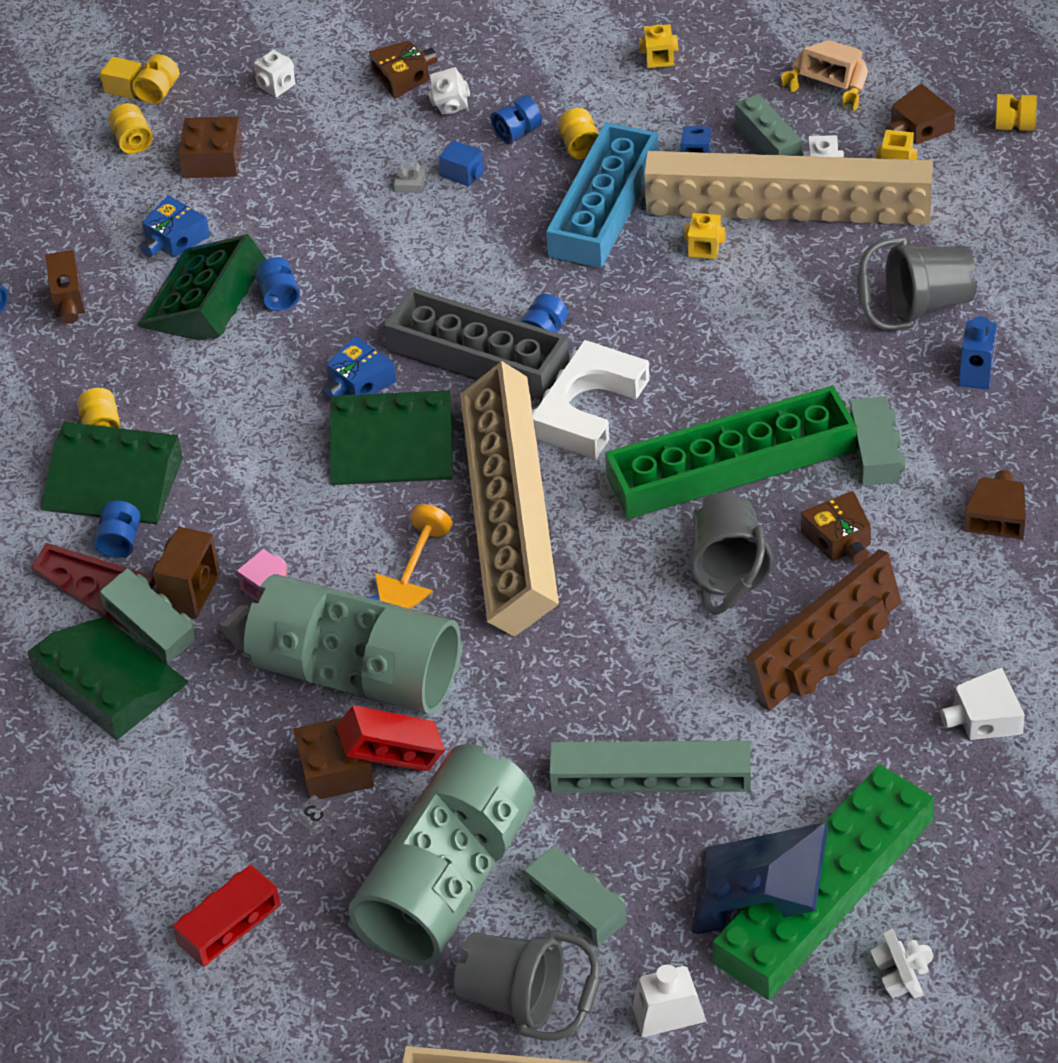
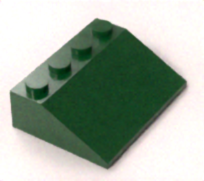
(204, 289)
(391, 437)
(108, 465)
(104, 674)

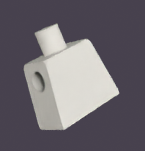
(985, 707)
(666, 1001)

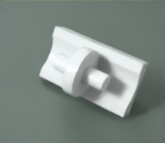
(903, 979)

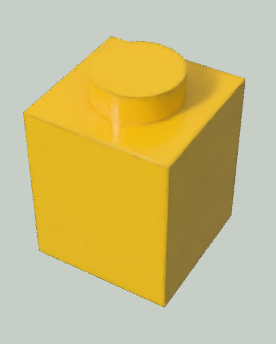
(119, 76)

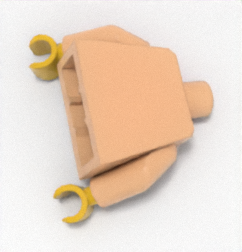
(831, 64)

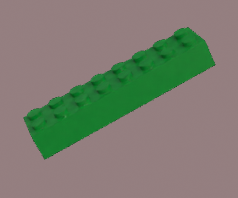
(730, 451)
(861, 845)

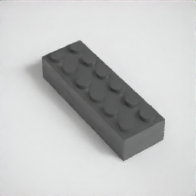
(474, 340)

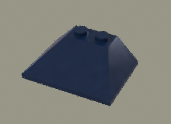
(761, 870)

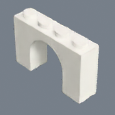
(588, 369)

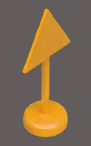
(430, 522)

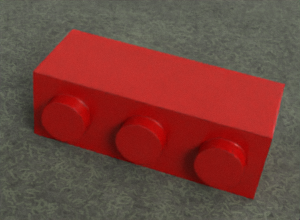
(390, 738)
(226, 915)

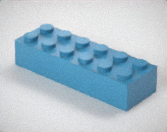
(601, 196)

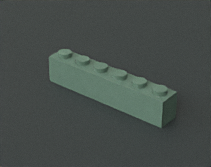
(650, 766)

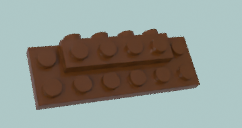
(825, 633)

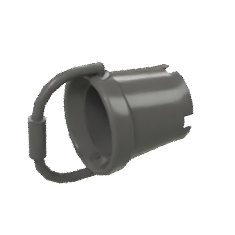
(918, 280)
(728, 550)
(523, 979)

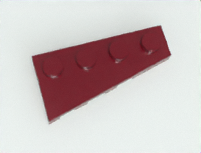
(80, 576)

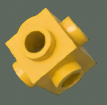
(658, 46)
(889, 147)
(702, 230)

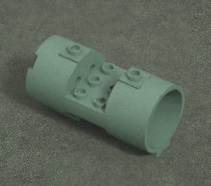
(353, 643)
(441, 855)

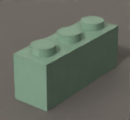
(765, 128)
(877, 441)
(148, 615)
(576, 895)

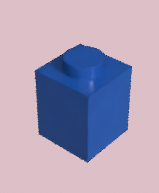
(461, 163)

